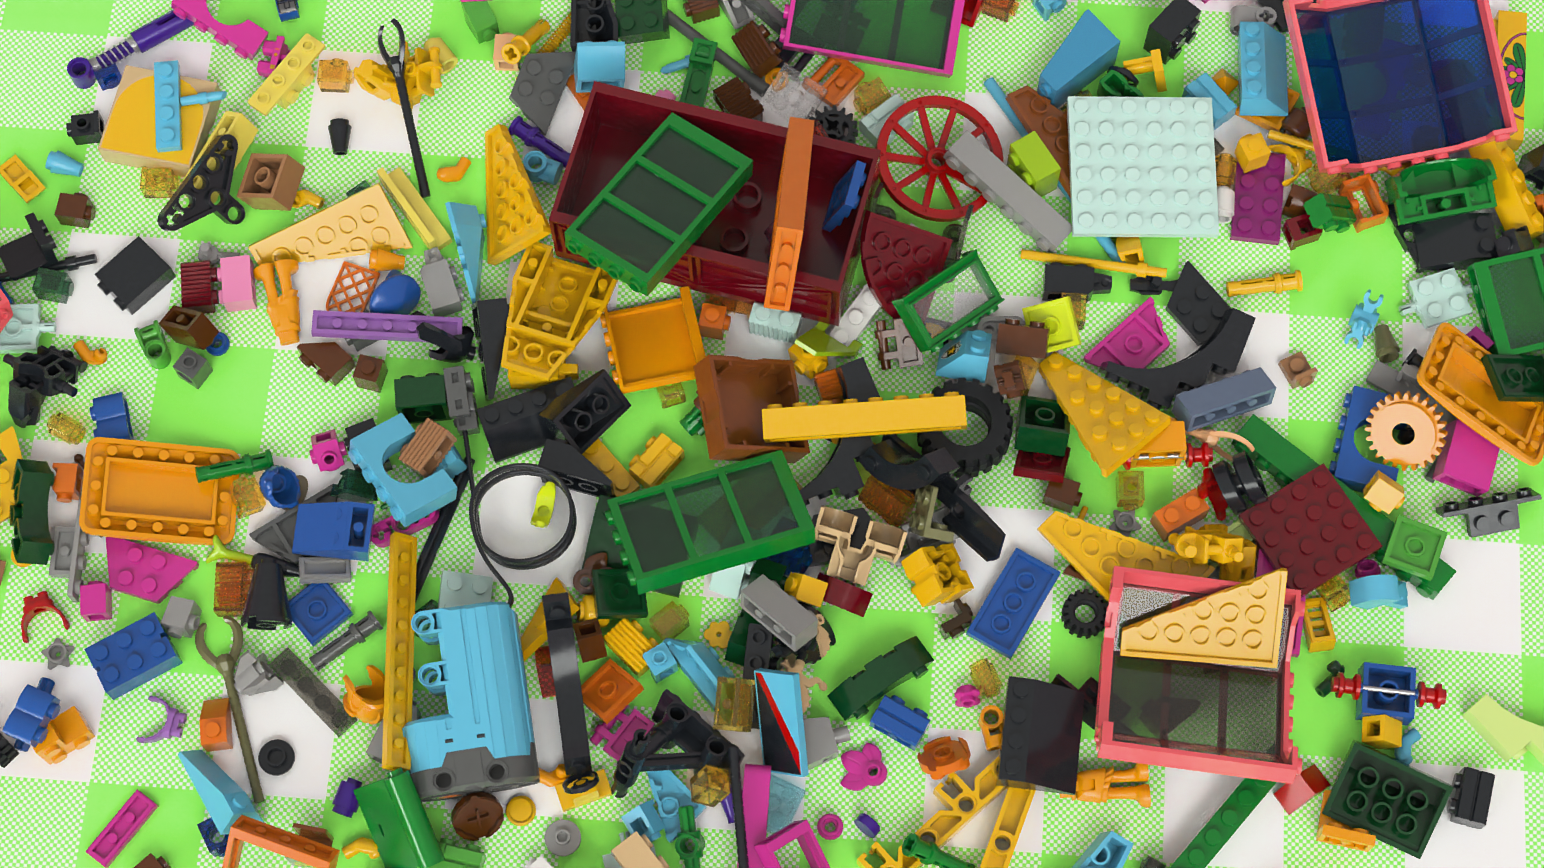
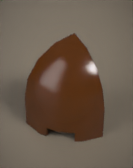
(1295, 201)

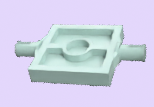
(1438, 298)
(24, 329)

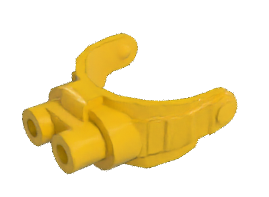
(1296, 157)

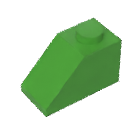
(480, 20)

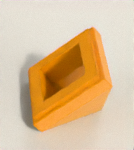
(1225, 81)

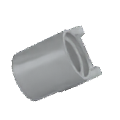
(1250, 14)

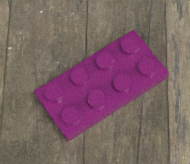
(1259, 202)

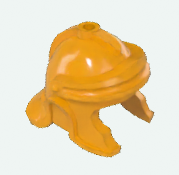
(366, 701)

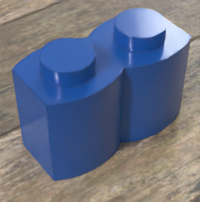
(112, 417)
(31, 716)

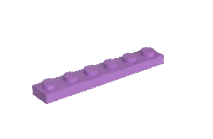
(378, 325)

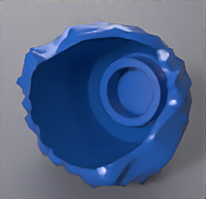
(280, 487)

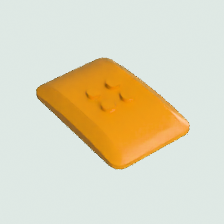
(1460, 384)
(154, 493)

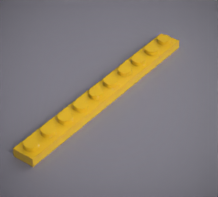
(399, 650)

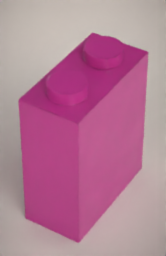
(1466, 460)

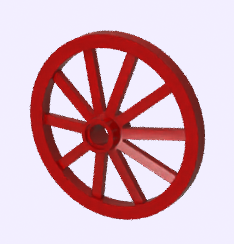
(928, 167)

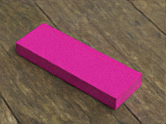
(122, 828)

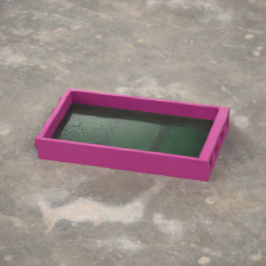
(884, 33)

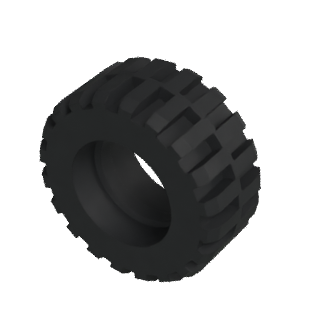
(995, 414)

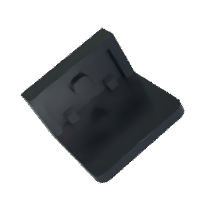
(30, 251)

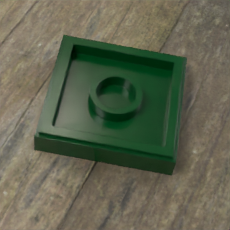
(615, 596)

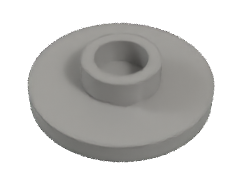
(562, 837)

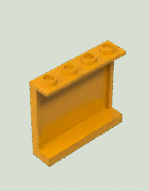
(653, 343)

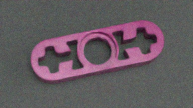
(413, 528)

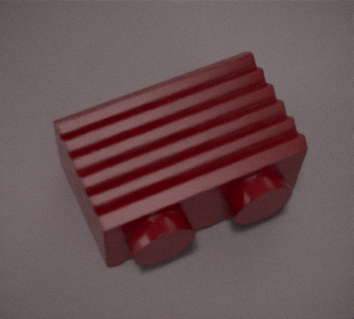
(198, 286)

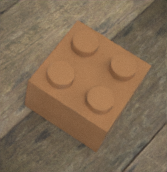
(271, 181)

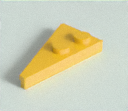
(536, 630)

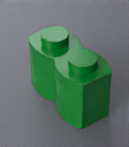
(1116, 85)

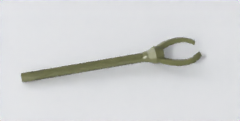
(225, 665)

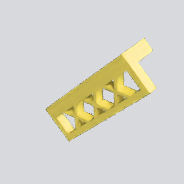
(414, 208)

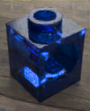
(208, 830)

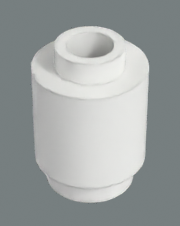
(1226, 204)

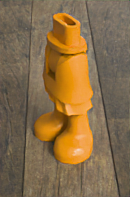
(285, 308)
(1095, 785)

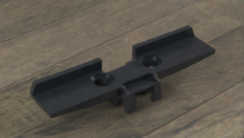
(966, 516)

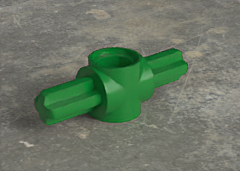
(688, 830)

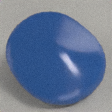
(395, 294)

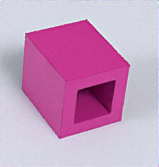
(95, 601)

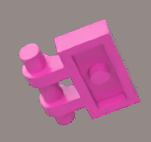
(623, 735)

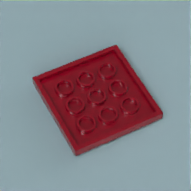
(1310, 530)

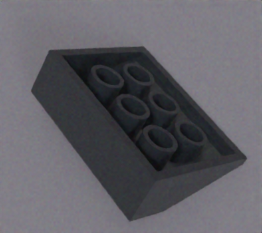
(1040, 736)

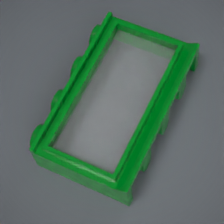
(948, 302)

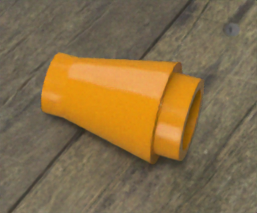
(384, 260)

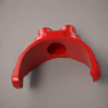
(1210, 488)
(36, 605)

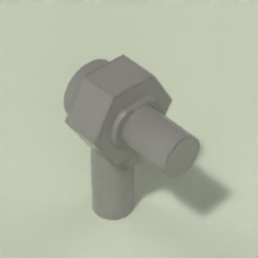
(210, 252)

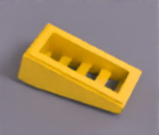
(1318, 640)

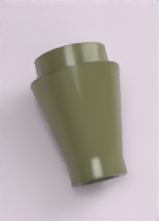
(1385, 345)

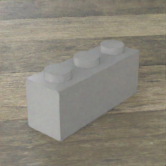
(779, 612)

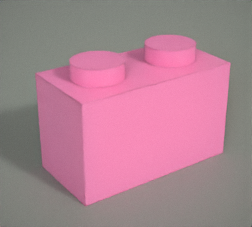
(238, 283)

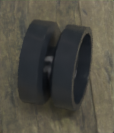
(1241, 482)

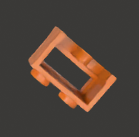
(1371, 193)

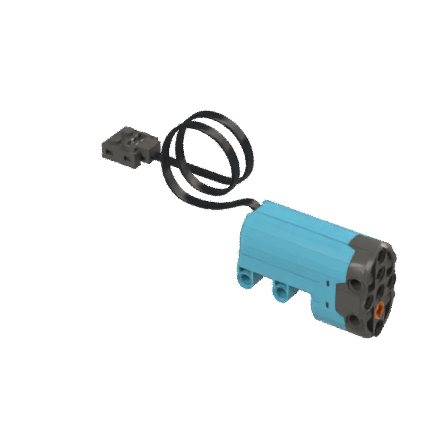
(489, 726)

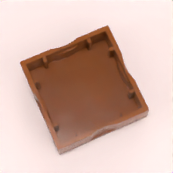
(732, 402)

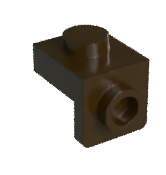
(955, 626)

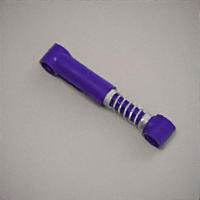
(140, 40)

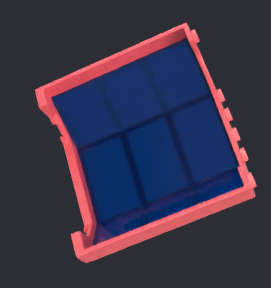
(1398, 80)

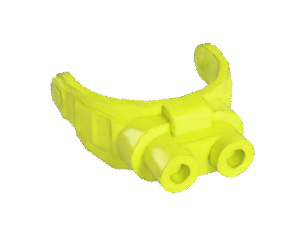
(544, 505)

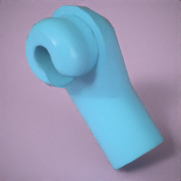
(1404, 753)

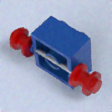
(1387, 691)

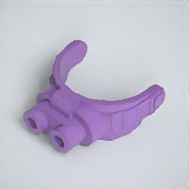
(172, 725)

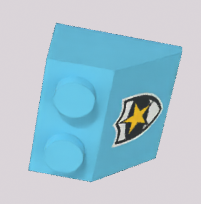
(965, 356)

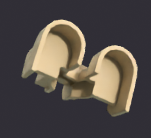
(853, 563)

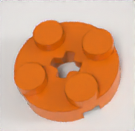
(944, 757)

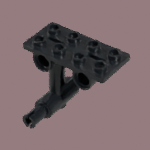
(675, 726)

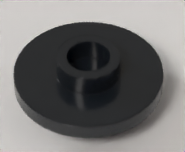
(276, 757)

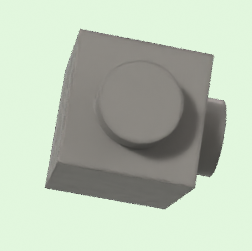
(181, 617)

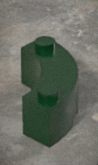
(30, 512)
(737, 643)
(881, 675)

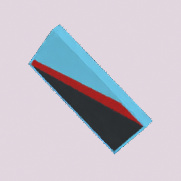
(781, 721)

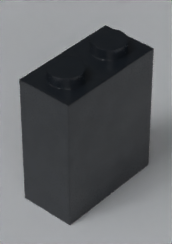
(134, 276)

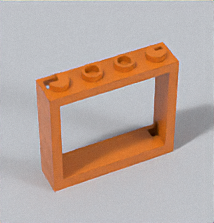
(277, 841)

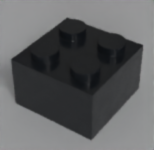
(1173, 29)

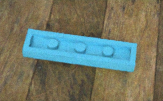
(167, 106)

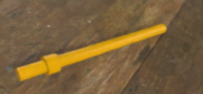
(1140, 269)

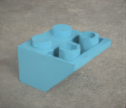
(599, 63)

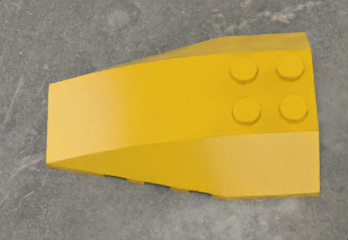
(551, 310)

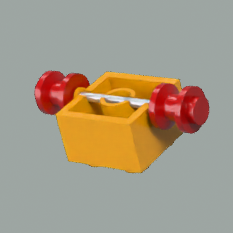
(1170, 449)

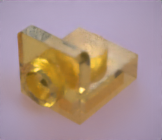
(1334, 593)

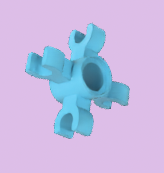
(1363, 319)

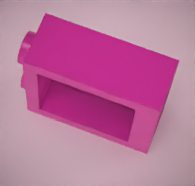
(796, 830)

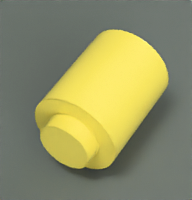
(446, 56)

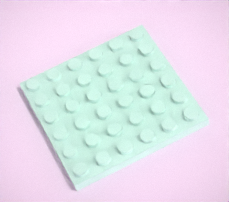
(1142, 167)

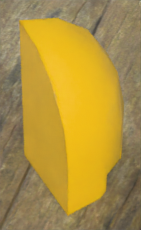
(1129, 249)

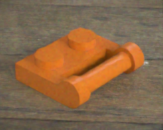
(840, 82)

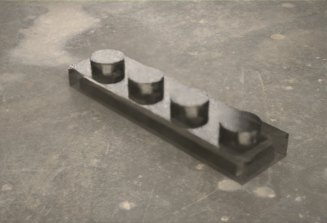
(312, 692)

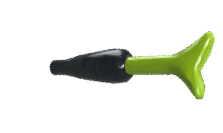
(221, 552)

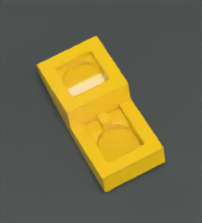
(21, 179)

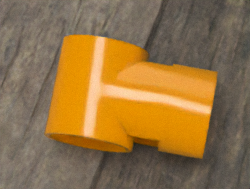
(991, 742)

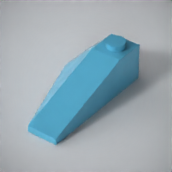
(470, 238)
(219, 793)

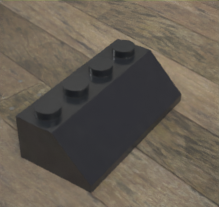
(514, 423)

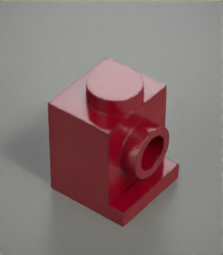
(1292, 231)

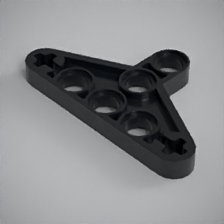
(200, 199)

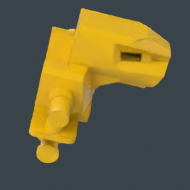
(420, 75)
(1213, 542)

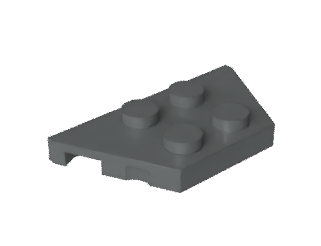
(541, 86)
(279, 532)

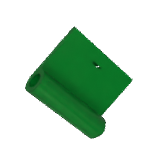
(399, 822)

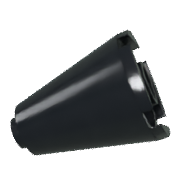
(267, 598)

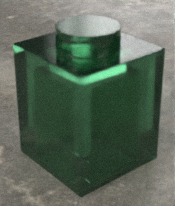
(53, 285)

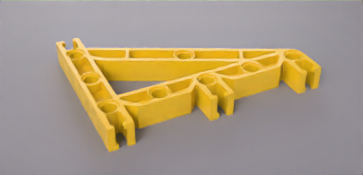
(949, 822)

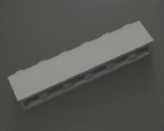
(1008, 192)

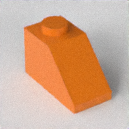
(216, 725)

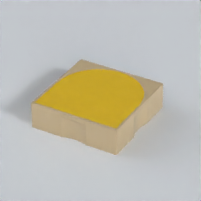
(131, 130)

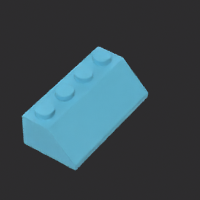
(1261, 70)

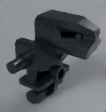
(39, 377)

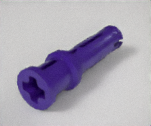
(533, 137)

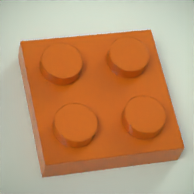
(609, 691)

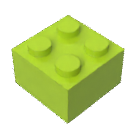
(1034, 164)

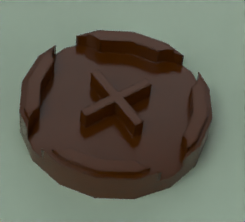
(477, 816)

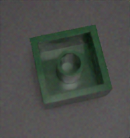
(642, 20)
(422, 398)
(1041, 426)

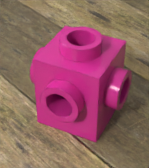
(327, 451)

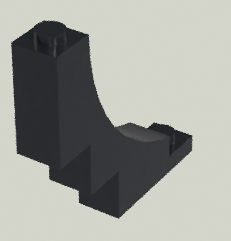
(567, 683)

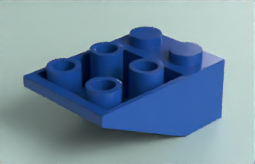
(334, 530)

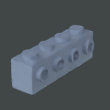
(1224, 399)

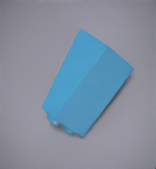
(1079, 60)

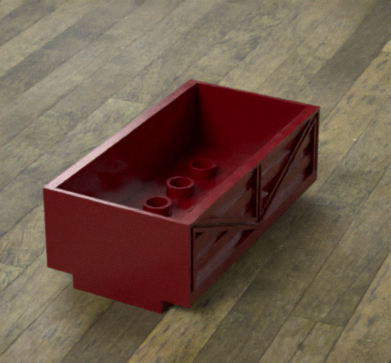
(733, 249)

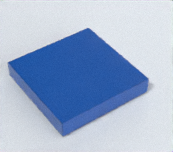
(318, 611)

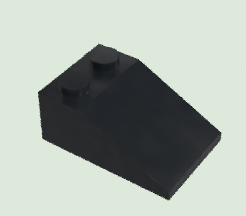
(1455, 241)
(585, 411)
(574, 469)

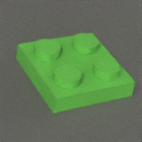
(1414, 547)

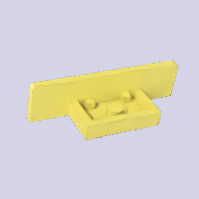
(289, 77)

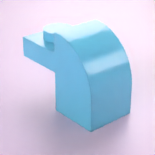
(1377, 591)

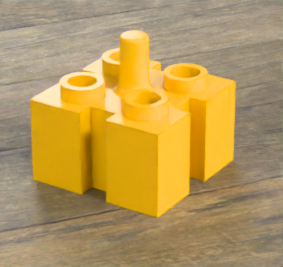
(937, 575)

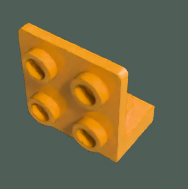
(1339, 834)

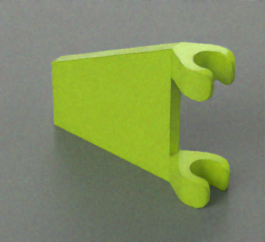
(821, 344)

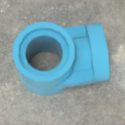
(548, 172)

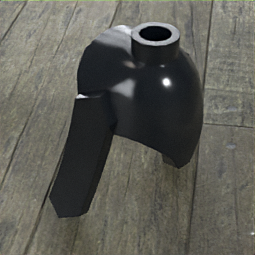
(452, 347)

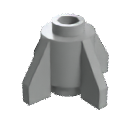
(254, 675)

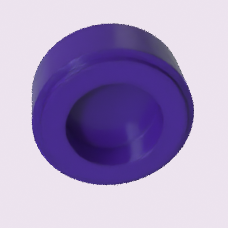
(867, 825)

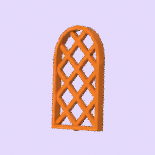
(376, 275)

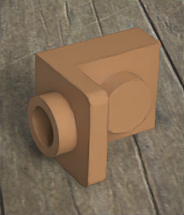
(1298, 370)

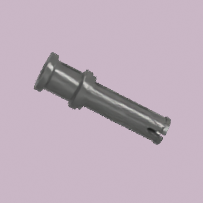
(355, 634)

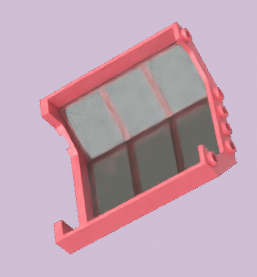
(1190, 711)

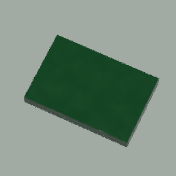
(1516, 376)

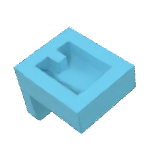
(660, 662)

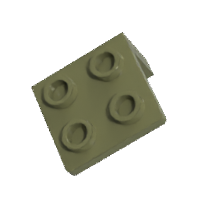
(921, 520)

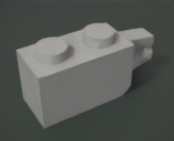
(440, 284)

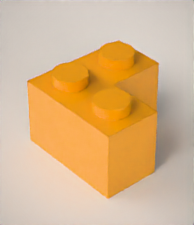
(64, 735)

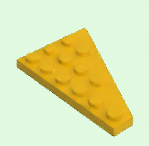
(512, 205)
(1106, 417)
(1098, 549)
(1221, 628)

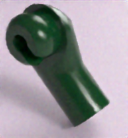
(1324, 687)

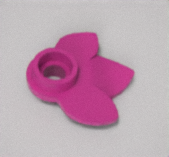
(859, 768)

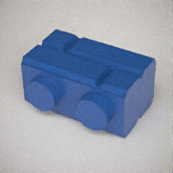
(900, 722)

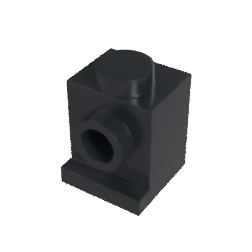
(86, 128)
(1514, 242)

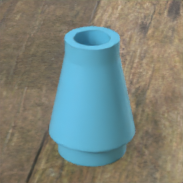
(63, 164)

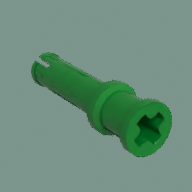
(247, 464)
(930, 853)

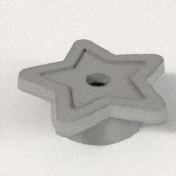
(1129, 517)
(53, 649)

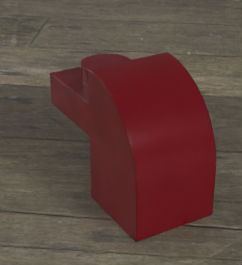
(845, 595)

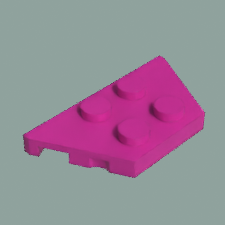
(1134, 341)
(144, 570)

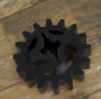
(837, 121)

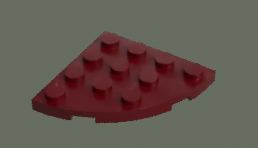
(898, 258)

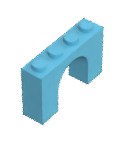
(406, 500)

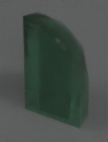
(354, 487)

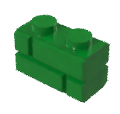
(1330, 212)

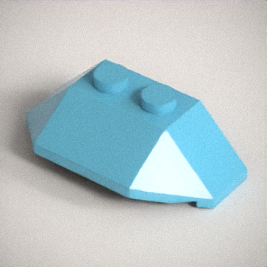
(699, 666)

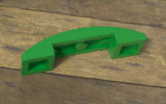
(699, 72)

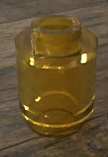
(1225, 169)
(66, 428)
(985, 678)

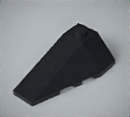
(592, 22)
(490, 325)

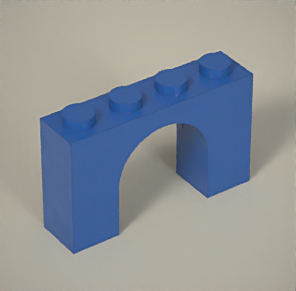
(1349, 464)

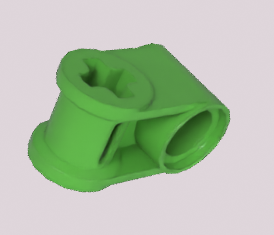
(152, 341)

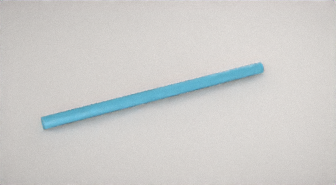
(999, 96)

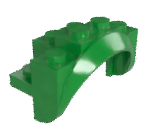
(1441, 189)

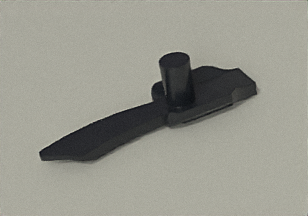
(1151, 285)

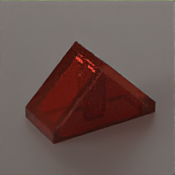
(544, 671)

